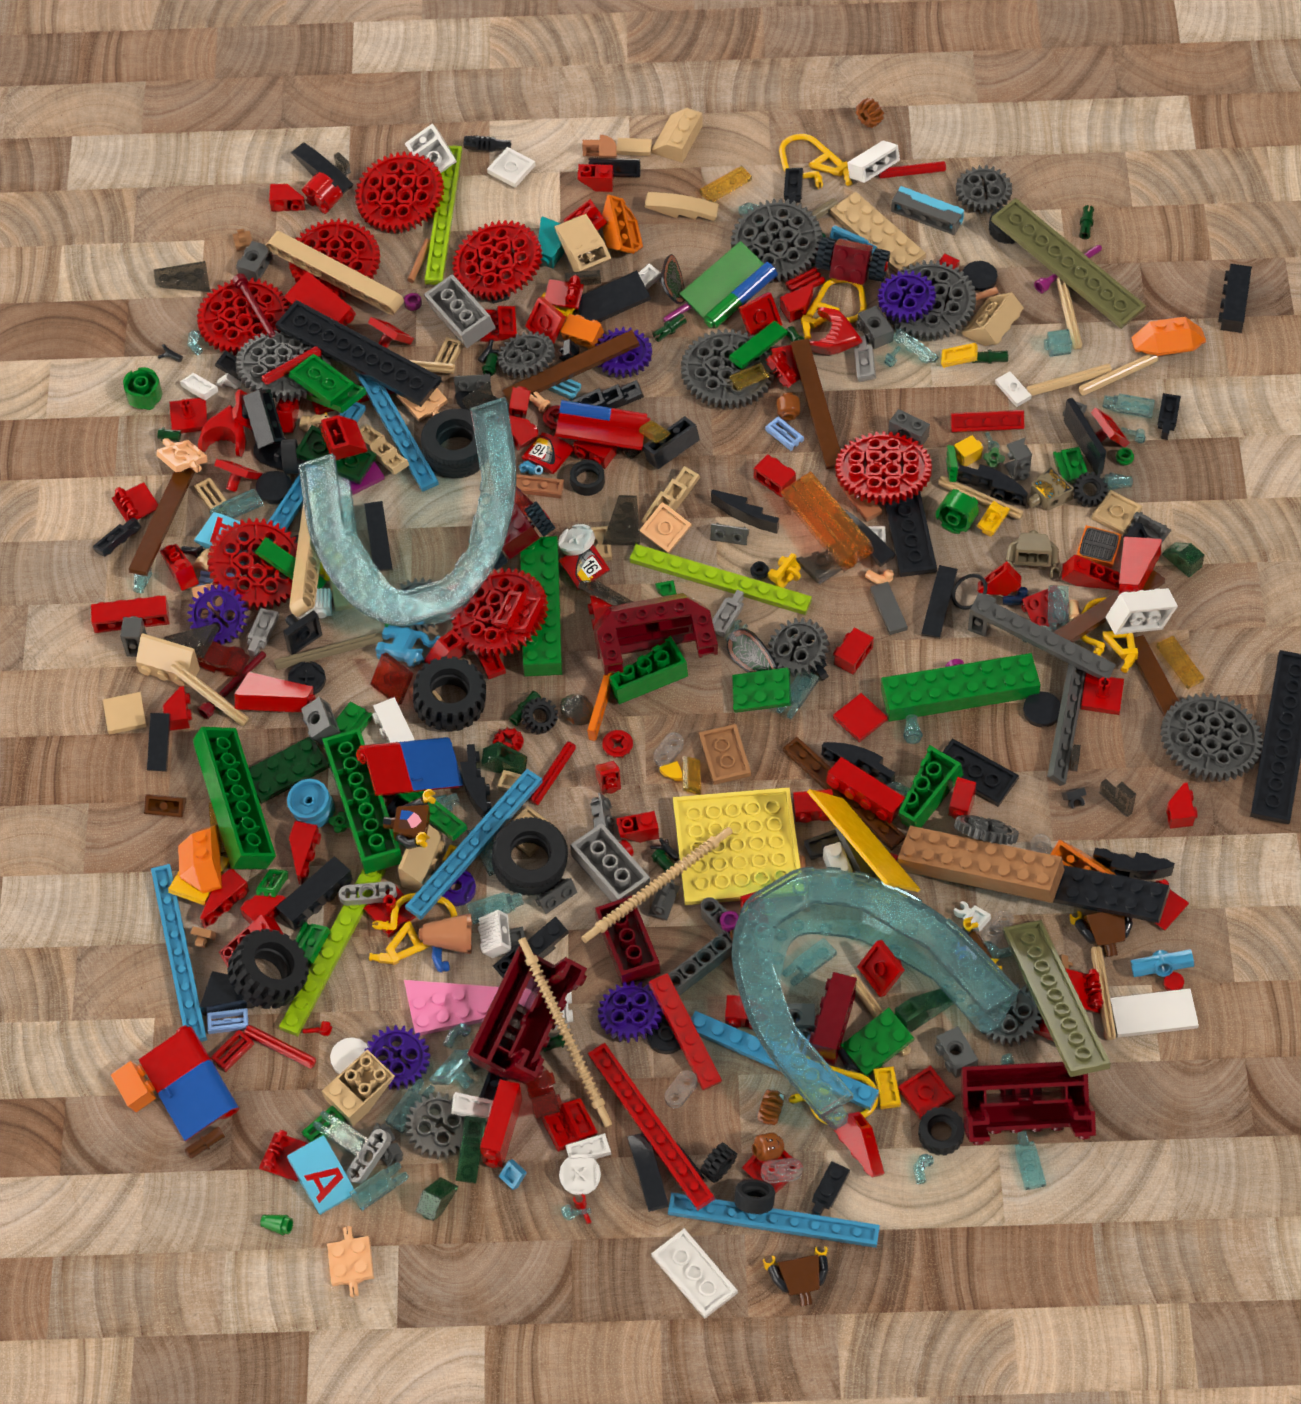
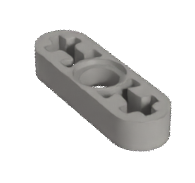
(353, 900)
(360, 1158)

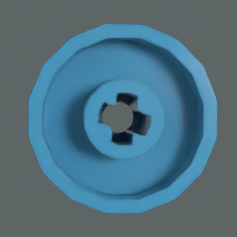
(311, 802)

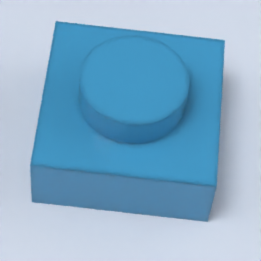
(512, 1174)

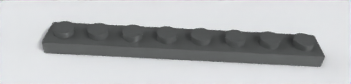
(1042, 638)
(1066, 725)

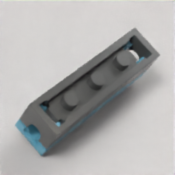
(927, 210)

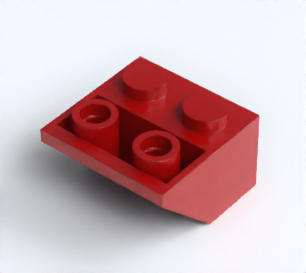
(342, 436)

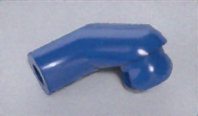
(437, 959)

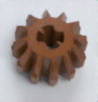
(869, 112)
(771, 1107)

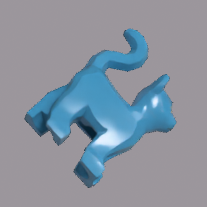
(403, 643)

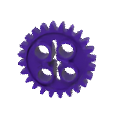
(920, 296)
(631, 360)
(230, 603)
(630, 1012)
(409, 1045)

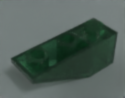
(922, 1008)
(470, 1150)

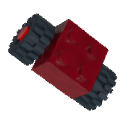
(851, 260)
(522, 531)

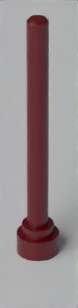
(241, 282)
(207, 709)

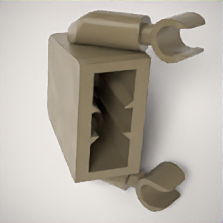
(1034, 550)

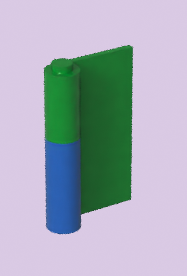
(728, 285)

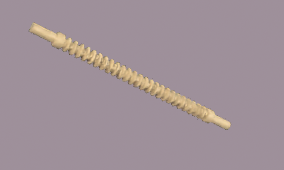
(602, 925)
(598, 1103)

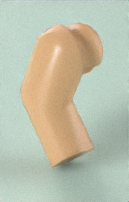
(880, 578)

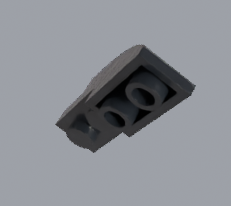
(1000, 484)
(860, 757)
(474, 784)
(1140, 867)
(541, 944)

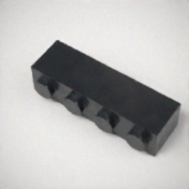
(1235, 298)
(314, 893)

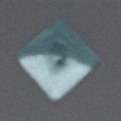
(453, 1069)

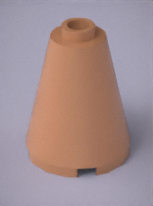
(449, 933)

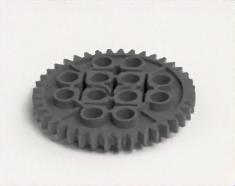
(770, 215)
(950, 284)
(266, 354)
(708, 370)
(1217, 735)

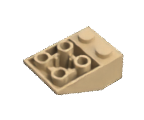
(582, 244)
(358, 1087)

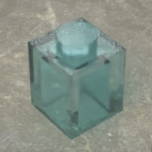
(1058, 343)

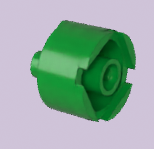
(142, 388)
(957, 511)

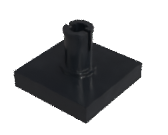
(302, 631)

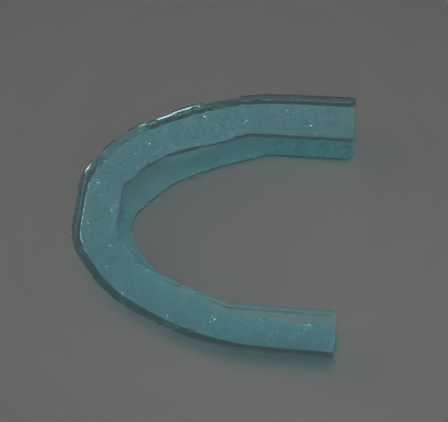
(352, 570)
(866, 911)

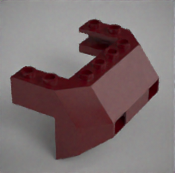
(648, 623)
(525, 1025)
(1023, 1102)

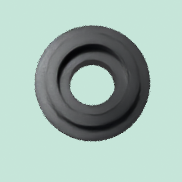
(759, 566)

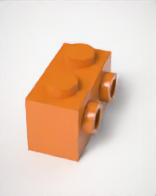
(582, 331)
(134, 1086)

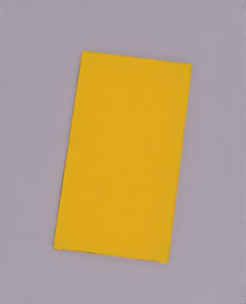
(863, 841)

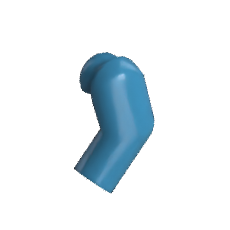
(531, 468)

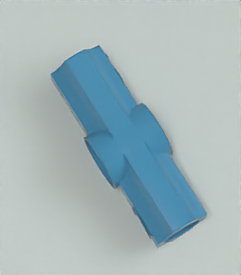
(1162, 963)

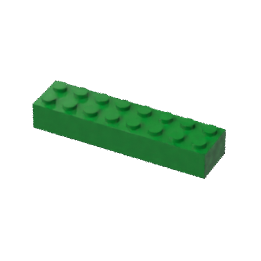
(544, 653)
(960, 687)
(234, 798)
(362, 808)

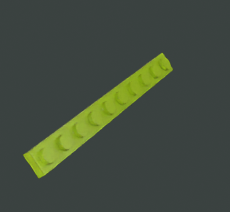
(442, 222)
(720, 579)
(327, 959)

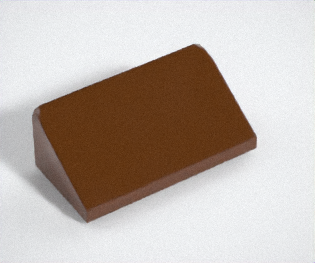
(164, 805)

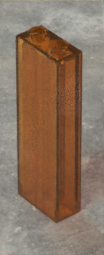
(827, 521)

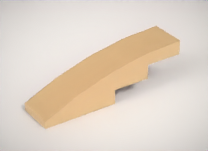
(676, 205)
(386, 453)
(675, 491)

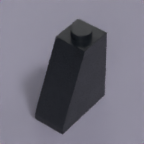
(221, 995)

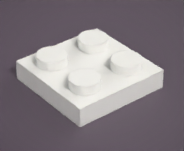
(511, 167)

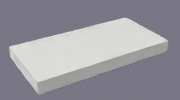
(1154, 1013)
(694, 1273)

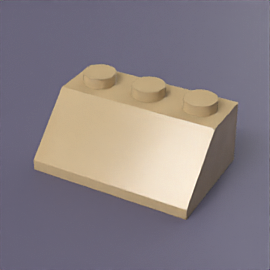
(678, 135)
(993, 319)
(158, 655)
(420, 862)

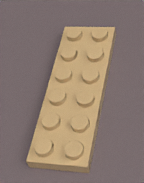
(869, 223)

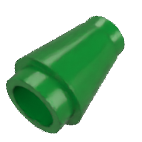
(277, 1223)

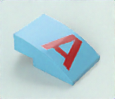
(212, 528)
(321, 1174)

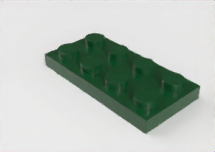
(352, 467)
(287, 768)

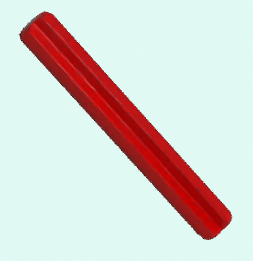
(913, 169)
(285, 368)
(553, 772)
(280, 1046)

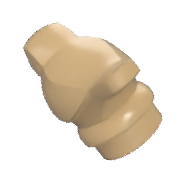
(315, 420)
(201, 561)

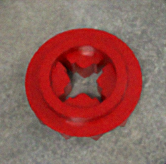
(549, 415)
(615, 737)
(517, 738)

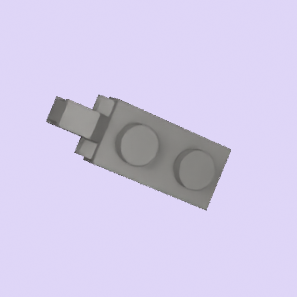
(865, 361)
(728, 613)
(261, 630)

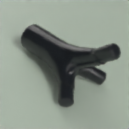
(171, 354)
(483, 356)
(192, 550)
(667, 848)
(848, 1065)

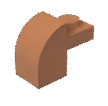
(603, 148)

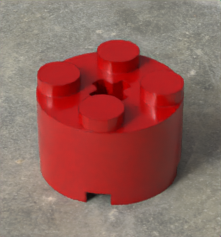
(322, 192)

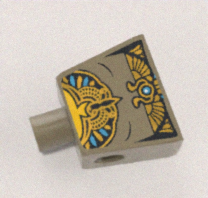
(1050, 490)

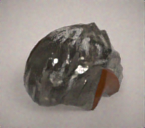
(576, 709)

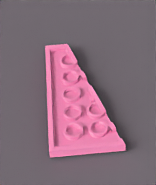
(445, 1005)

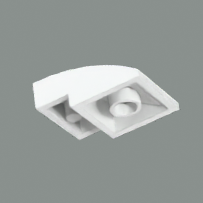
(432, 146)

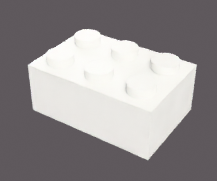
(1141, 611)

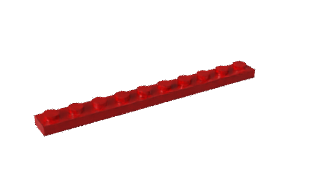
(651, 1126)

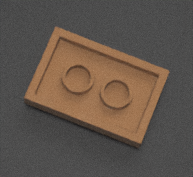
(724, 754)

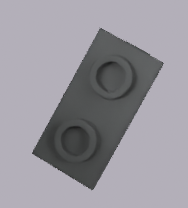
(470, 382)
(1153, 528)
(729, 534)
(601, 806)
(561, 892)
(664, 901)
(393, 1152)

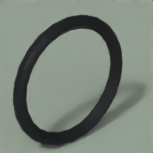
(959, 582)

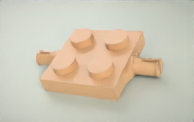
(428, 409)
(181, 455)
(350, 1261)

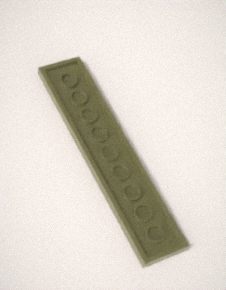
(1068, 263)
(1056, 998)

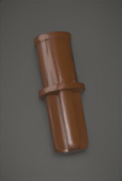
(204, 1142)

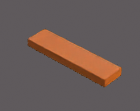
(599, 708)

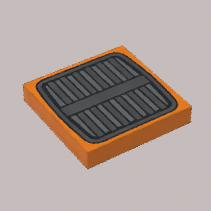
(1099, 545)

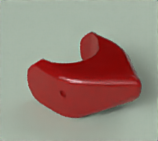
(841, 336)
(223, 428)

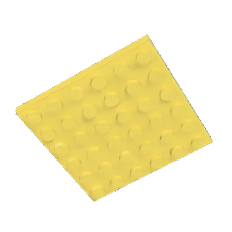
(749, 858)

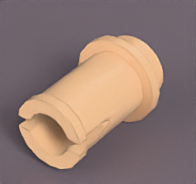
(540, 402)
(1073, 609)

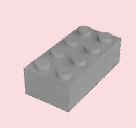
(459, 311)
(609, 864)

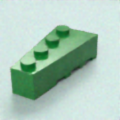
(649, 672)
(929, 787)

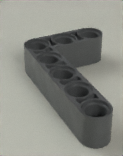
(709, 951)

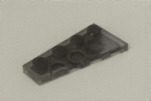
(603, 592)

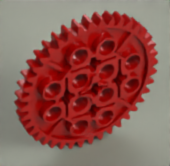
(401, 172)
(495, 249)
(356, 253)
(229, 320)
(883, 468)
(222, 562)
(476, 620)

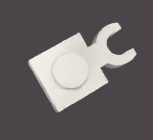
(979, 915)

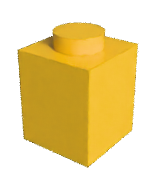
(968, 451)

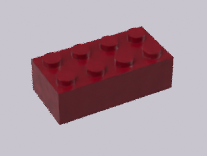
(629, 944)
(833, 1016)

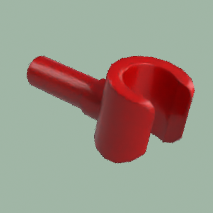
(324, 1029)
(582, 1205)

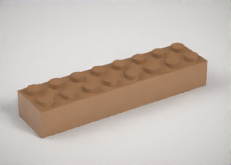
(981, 864)

